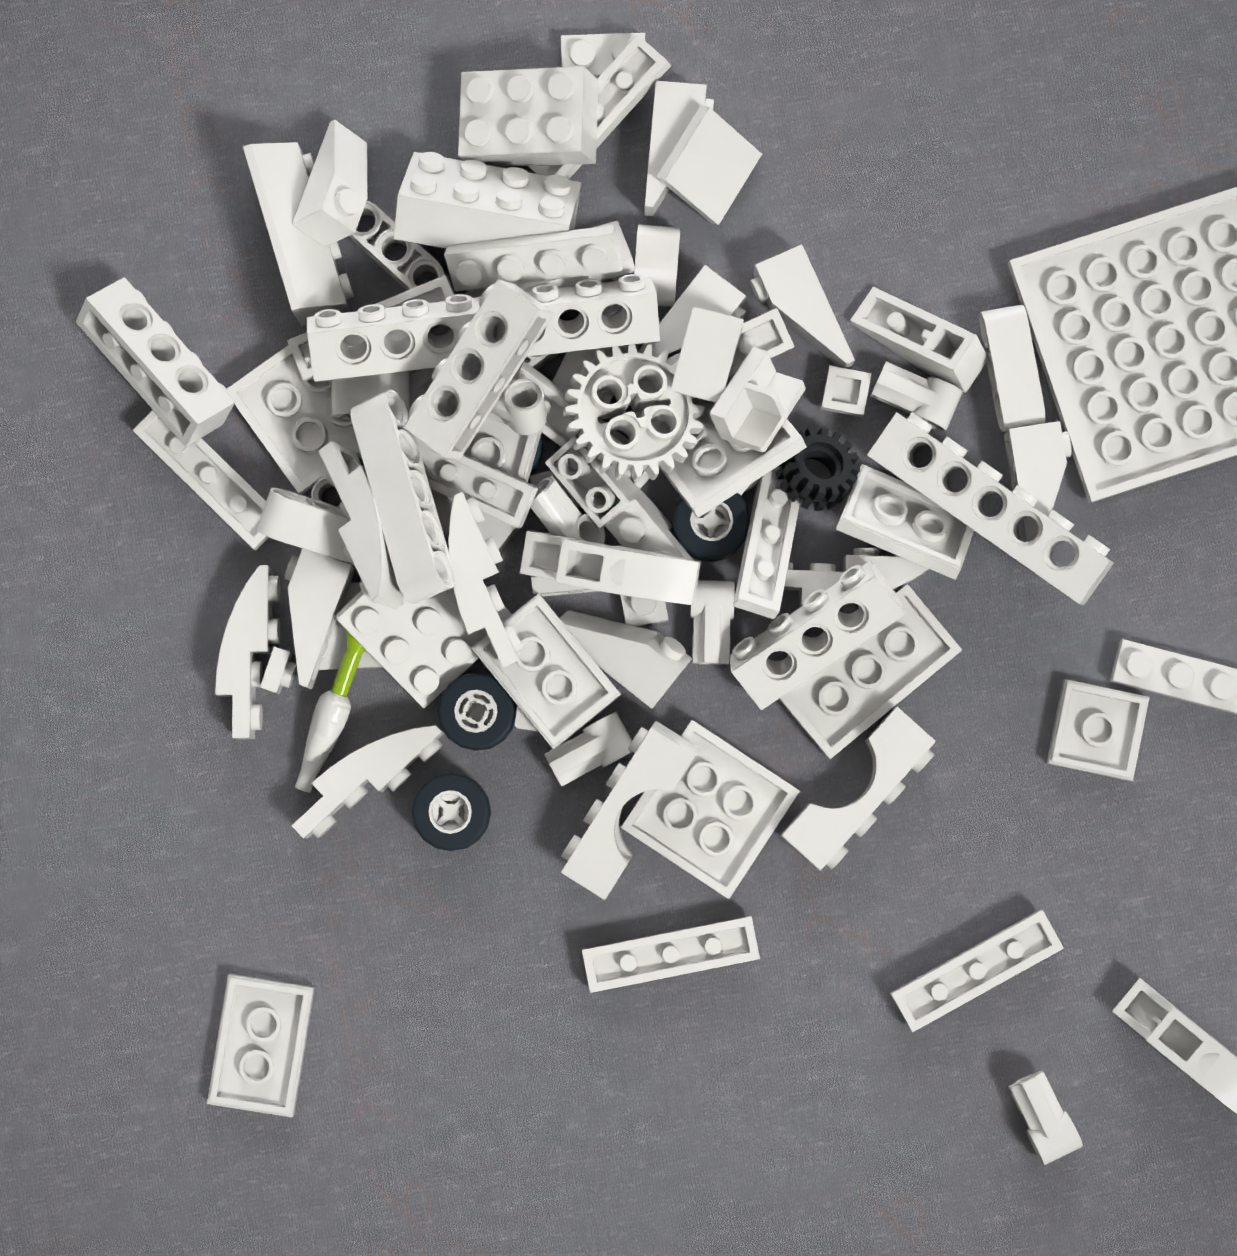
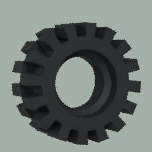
(815, 489)

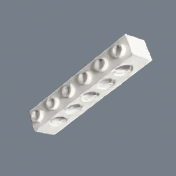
(895, 453)

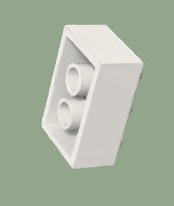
(529, 116)

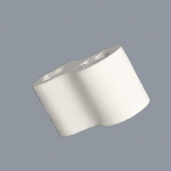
(658, 258)
(356, 390)

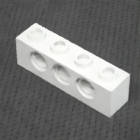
(500, 360)
(155, 361)
(807, 656)

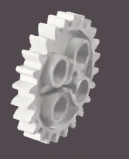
(646, 446)

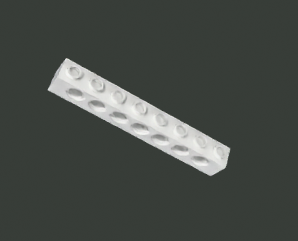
(422, 350)

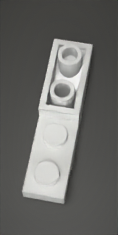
(614, 502)
(363, 534)
(472, 562)
(610, 568)
(895, 570)
(248, 633)
(380, 763)
(1181, 1041)

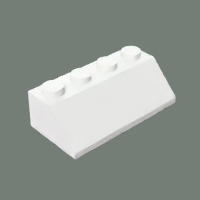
(305, 265)

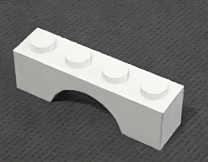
(895, 749)
(657, 765)

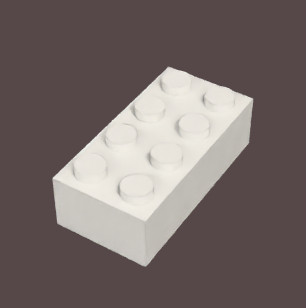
(472, 202)

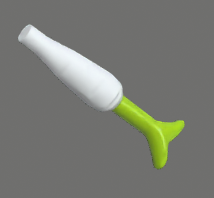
(329, 717)

